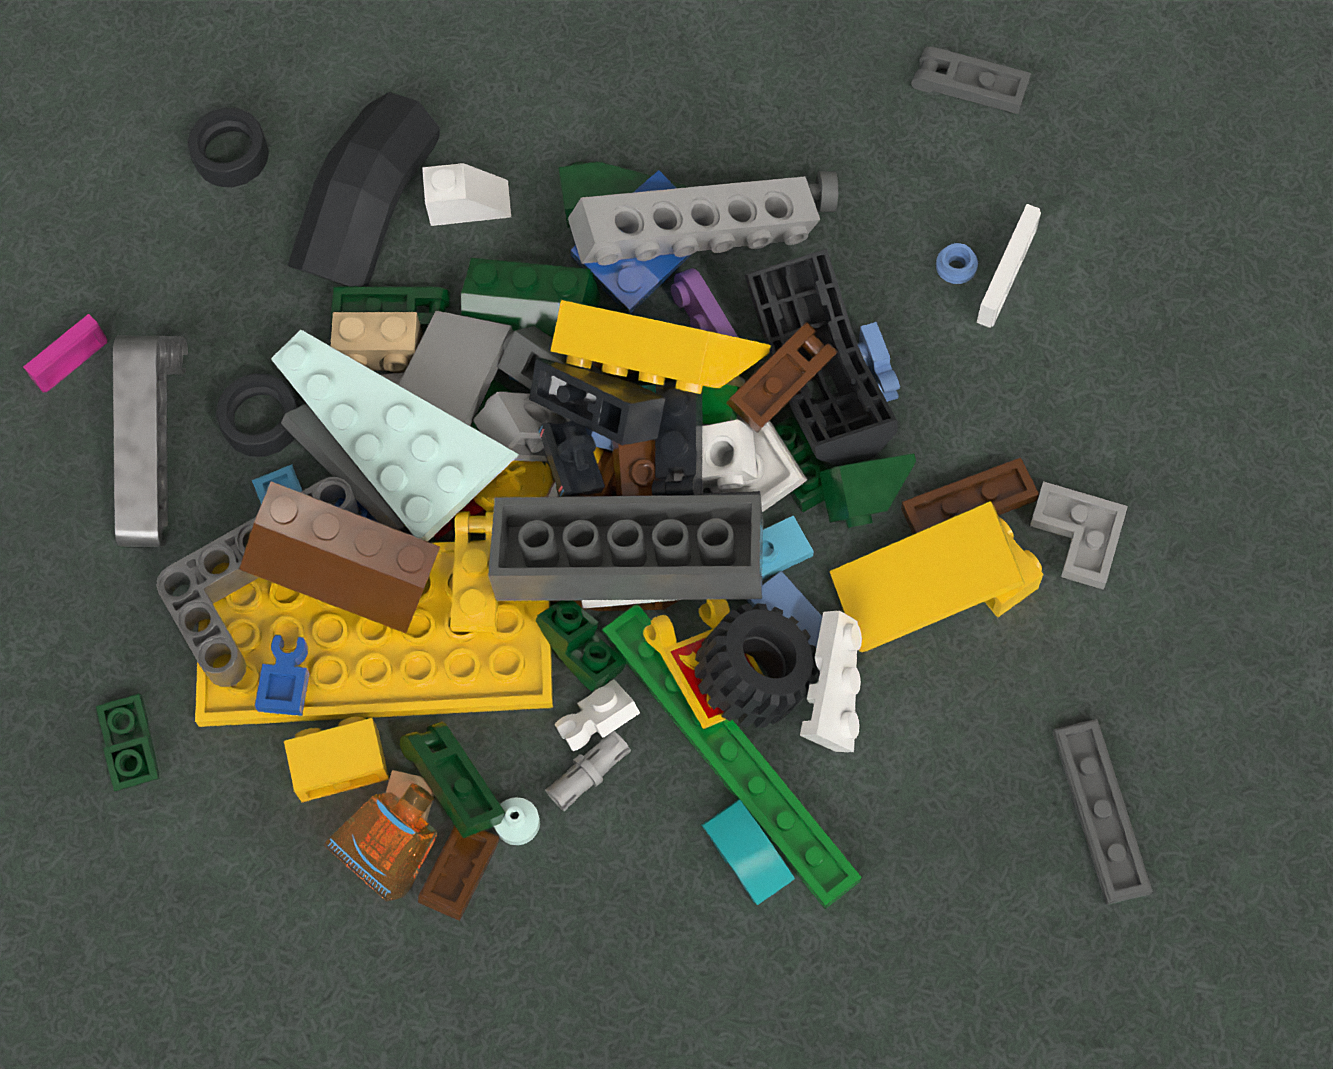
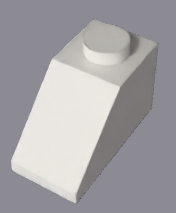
(464, 194)

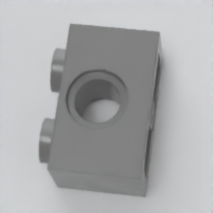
(516, 424)

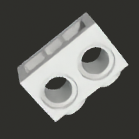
(715, 442)

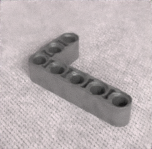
(141, 435)
(209, 588)

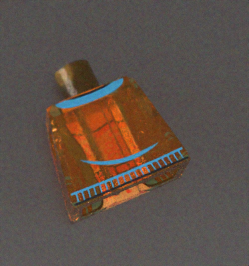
(386, 841)

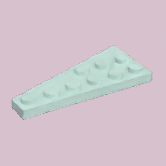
(406, 447)

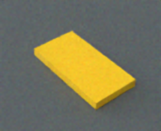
(928, 576)

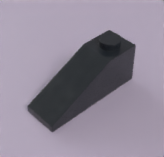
(598, 401)

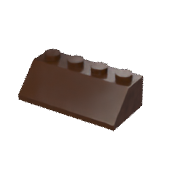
(338, 557)

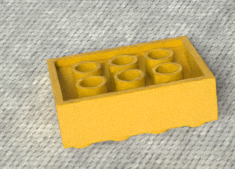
(652, 347)

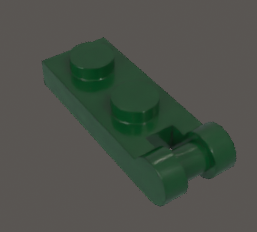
(391, 300)
(453, 779)

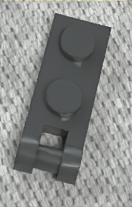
(971, 79)

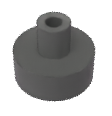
(825, 191)

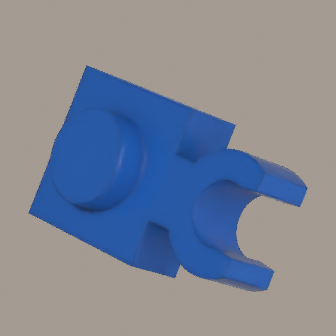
(283, 685)

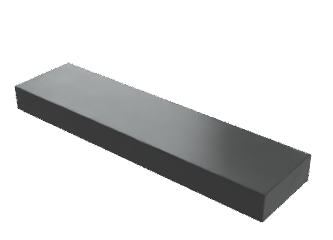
(321, 444)
(1102, 812)

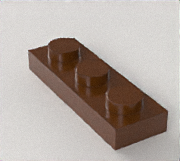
(1005, 486)

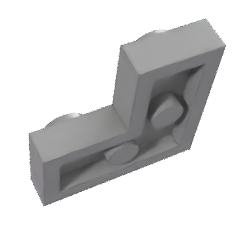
(1090, 523)

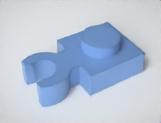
(878, 360)

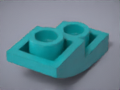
(748, 851)

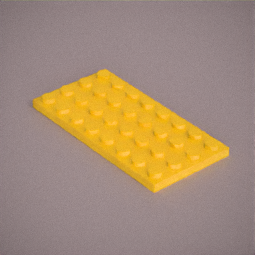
(374, 669)

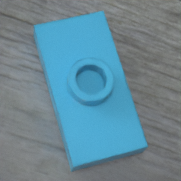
(784, 547)

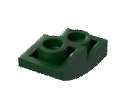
(810, 492)
(574, 640)
(128, 742)

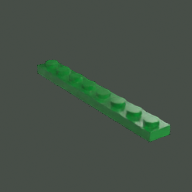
(740, 769)

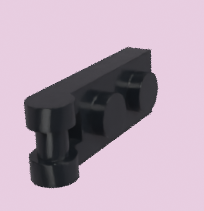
(678, 443)

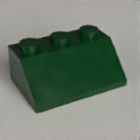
(524, 292)

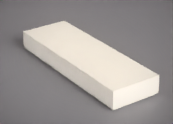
(1009, 266)

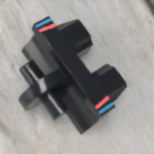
(571, 459)

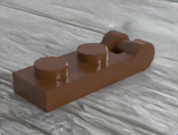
(780, 378)

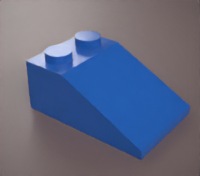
(630, 280)

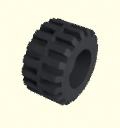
(741, 689)

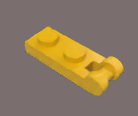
(472, 594)

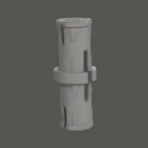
(588, 770)

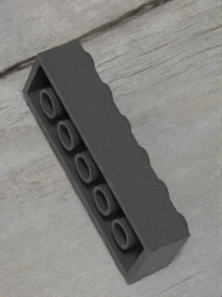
(627, 548)

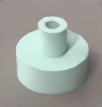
(523, 828)

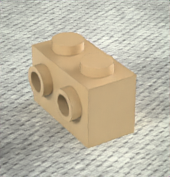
(377, 338)

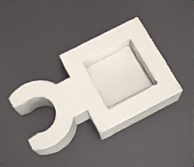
(600, 712)

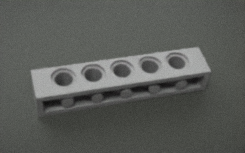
(692, 220)

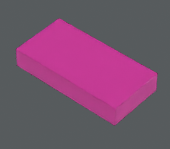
(66, 354)

